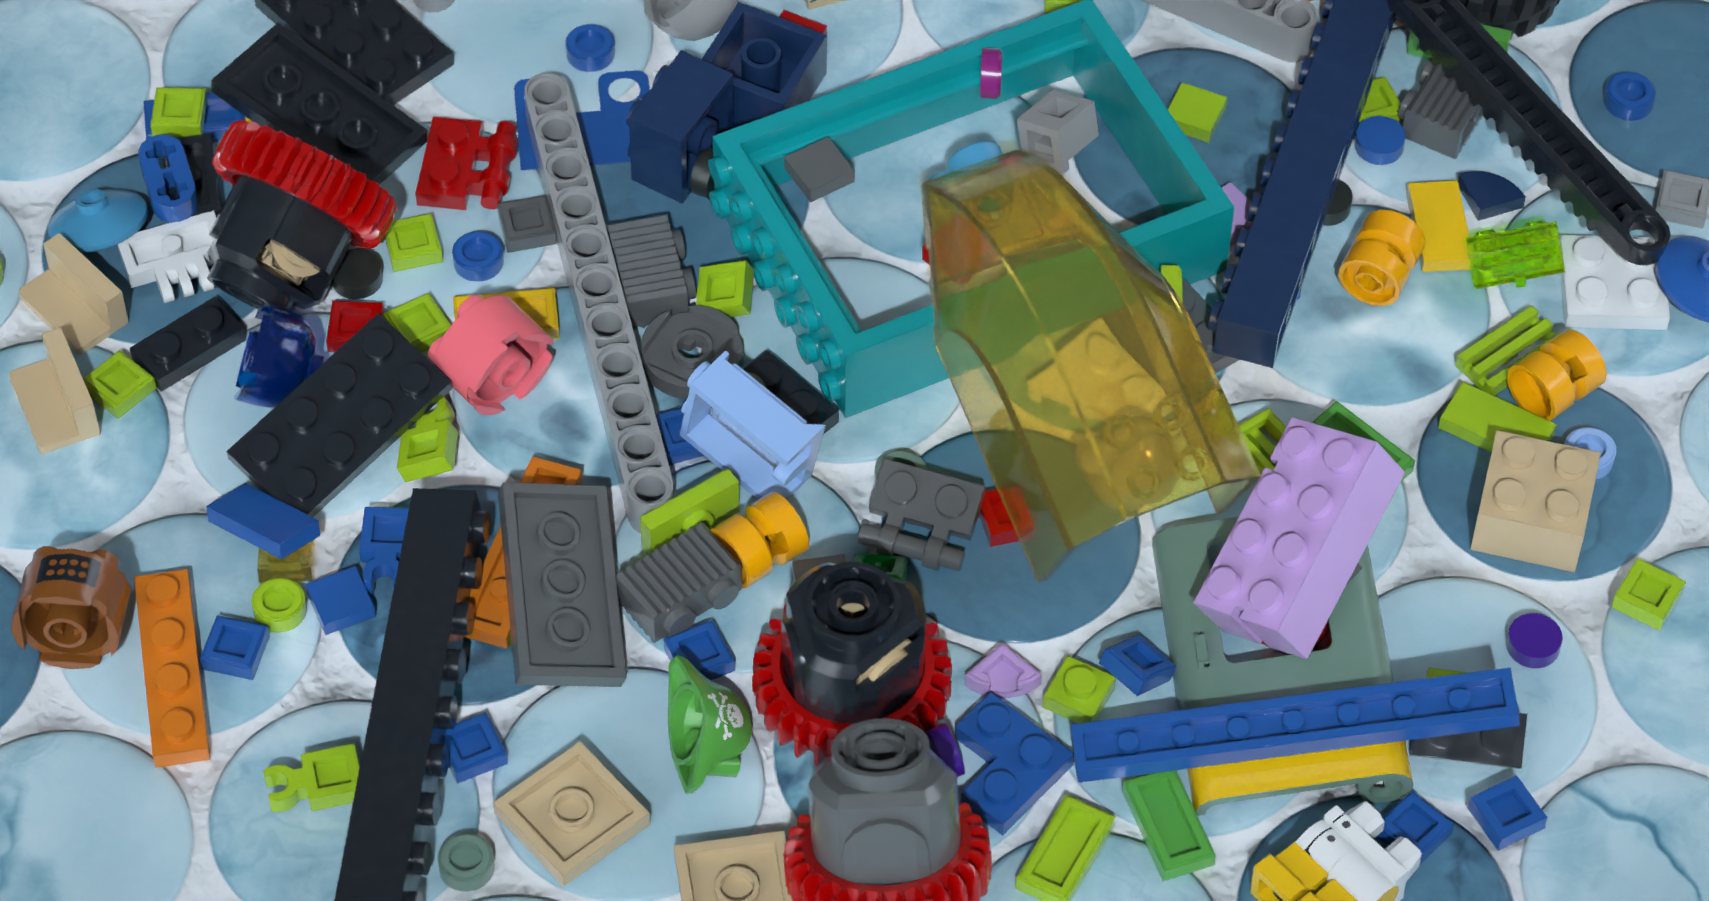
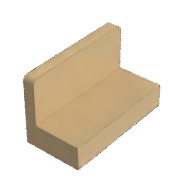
(75, 297)
(55, 397)

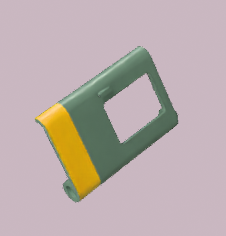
(1353, 660)

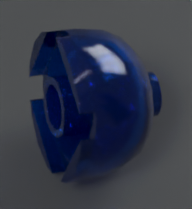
(276, 357)

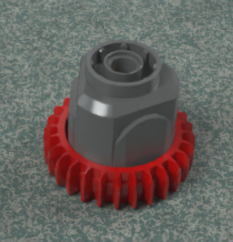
(886, 824)

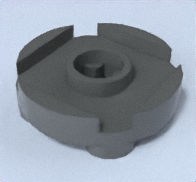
(668, 335)

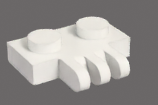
(170, 255)

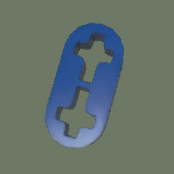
(159, 179)

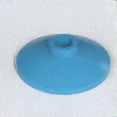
(100, 219)

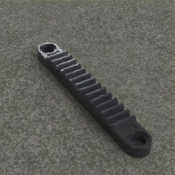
(1536, 126)

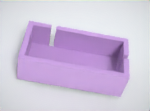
(1299, 537)

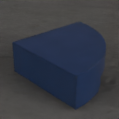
(1490, 194)

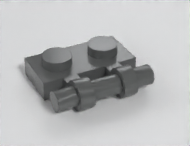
(927, 501)

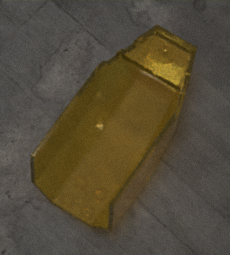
(1071, 360)

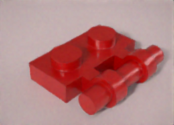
(451, 160)

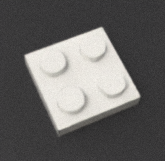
(1607, 290)

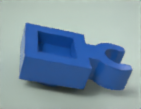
(381, 543)

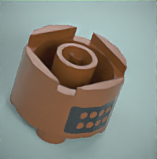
(71, 606)

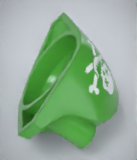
(704, 726)

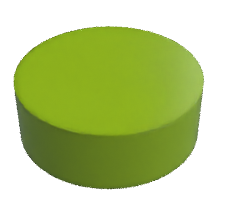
(279, 604)

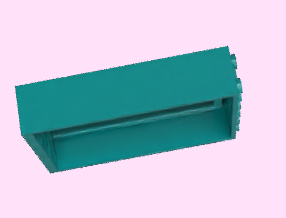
(900, 355)

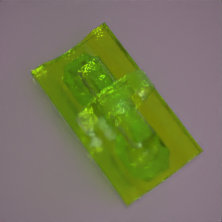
(1515, 254)

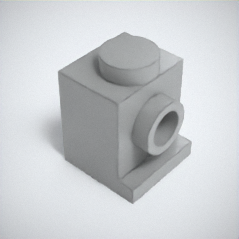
(1058, 128)

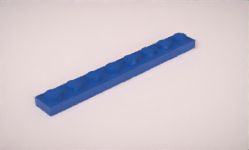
(1295, 725)

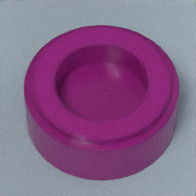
(991, 73)

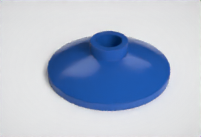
(1685, 275)

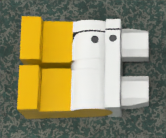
(1338, 862)

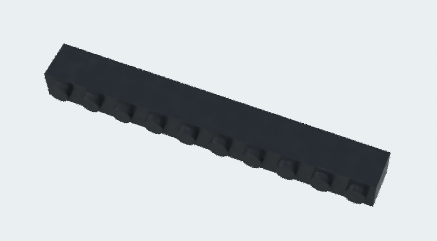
(414, 698)

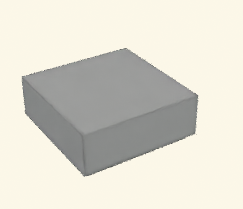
(1683, 199)

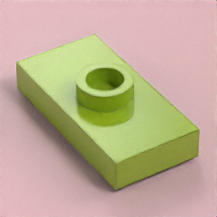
(704, 503)

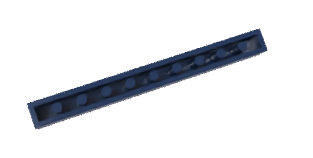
(1300, 180)

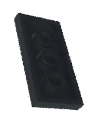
(368, 40)
(312, 98)
(340, 418)

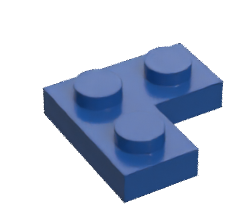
(1021, 762)

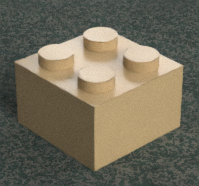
(1535, 501)

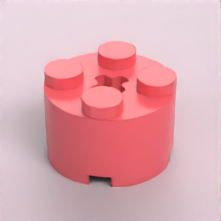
(492, 352)

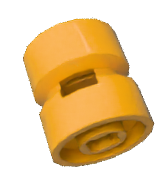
(1381, 257)
(1557, 374)
(765, 536)

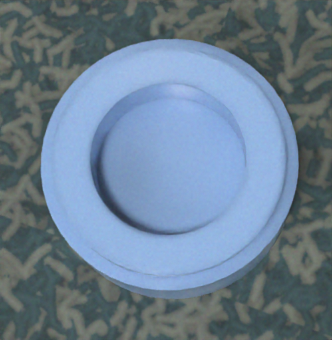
(1595, 440)

